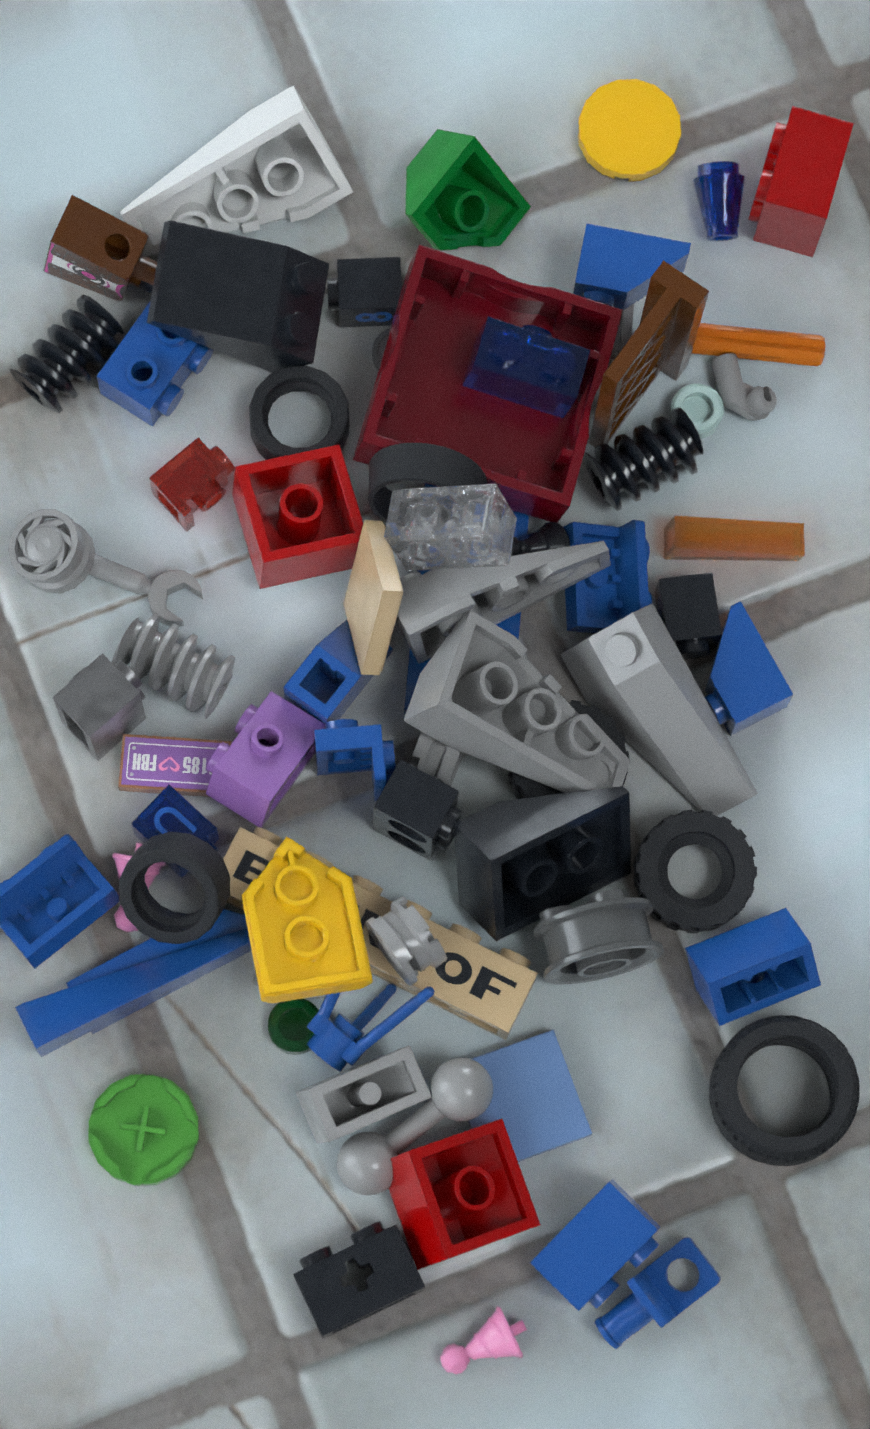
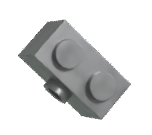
(101, 705)

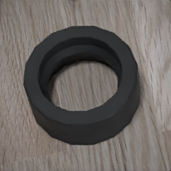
(294, 380)
(157, 920)

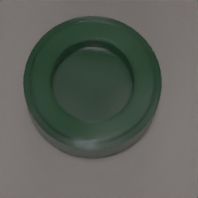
(288, 1025)

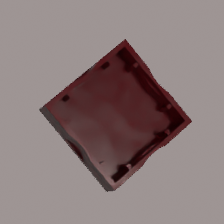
(425, 362)

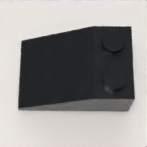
(238, 295)
(540, 855)

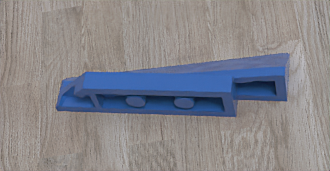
(130, 983)

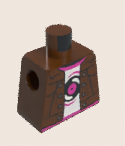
(99, 252)

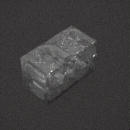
(450, 527)

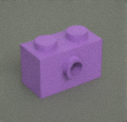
(263, 759)

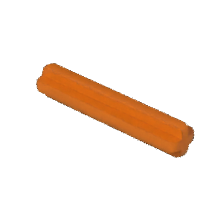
(760, 344)

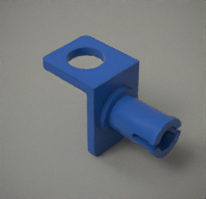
(655, 1296)

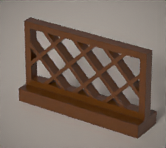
(659, 344)

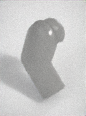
(743, 399)

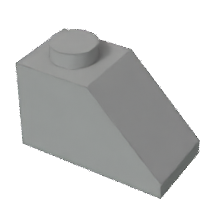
(363, 1095)

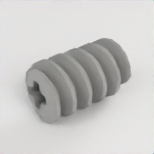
(175, 664)

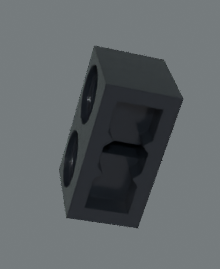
(417, 811)

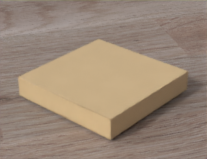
(372, 598)

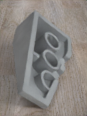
(441, 596)
(652, 696)
(499, 708)

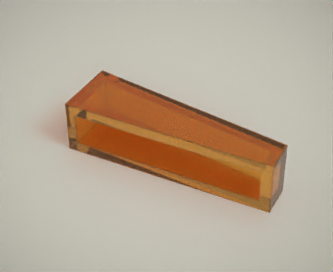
(732, 539)

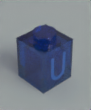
(173, 814)

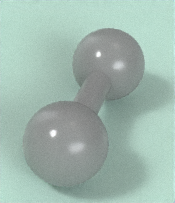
(458, 1091)

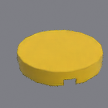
(629, 129)

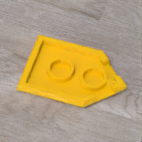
(304, 928)

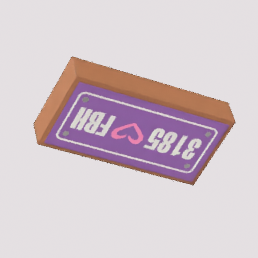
(156, 761)

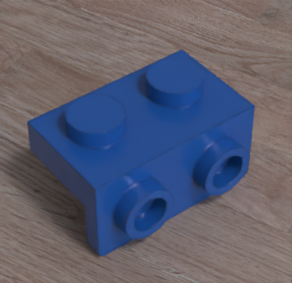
(616, 589)
(355, 748)
(53, 900)

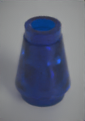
(720, 198)

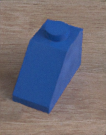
(619, 264)
(743, 676)

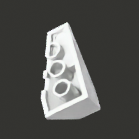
(249, 175)

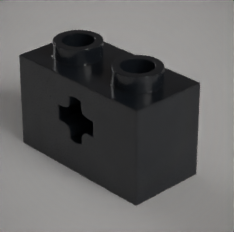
(339, 1306)

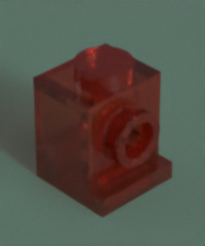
(192, 481)

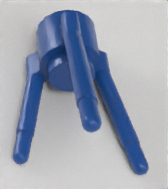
(342, 1040)

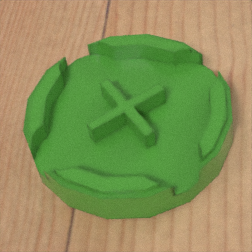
(143, 1130)

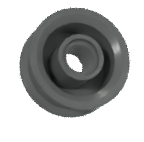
(597, 938)

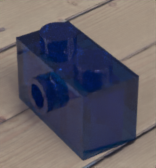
(526, 366)

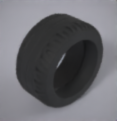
(830, 1056)

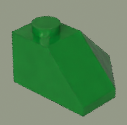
(460, 194)

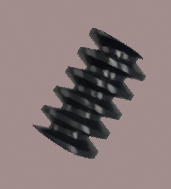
(68, 353)
(644, 457)

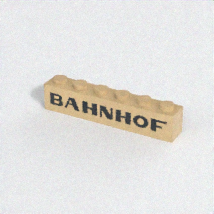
(471, 983)

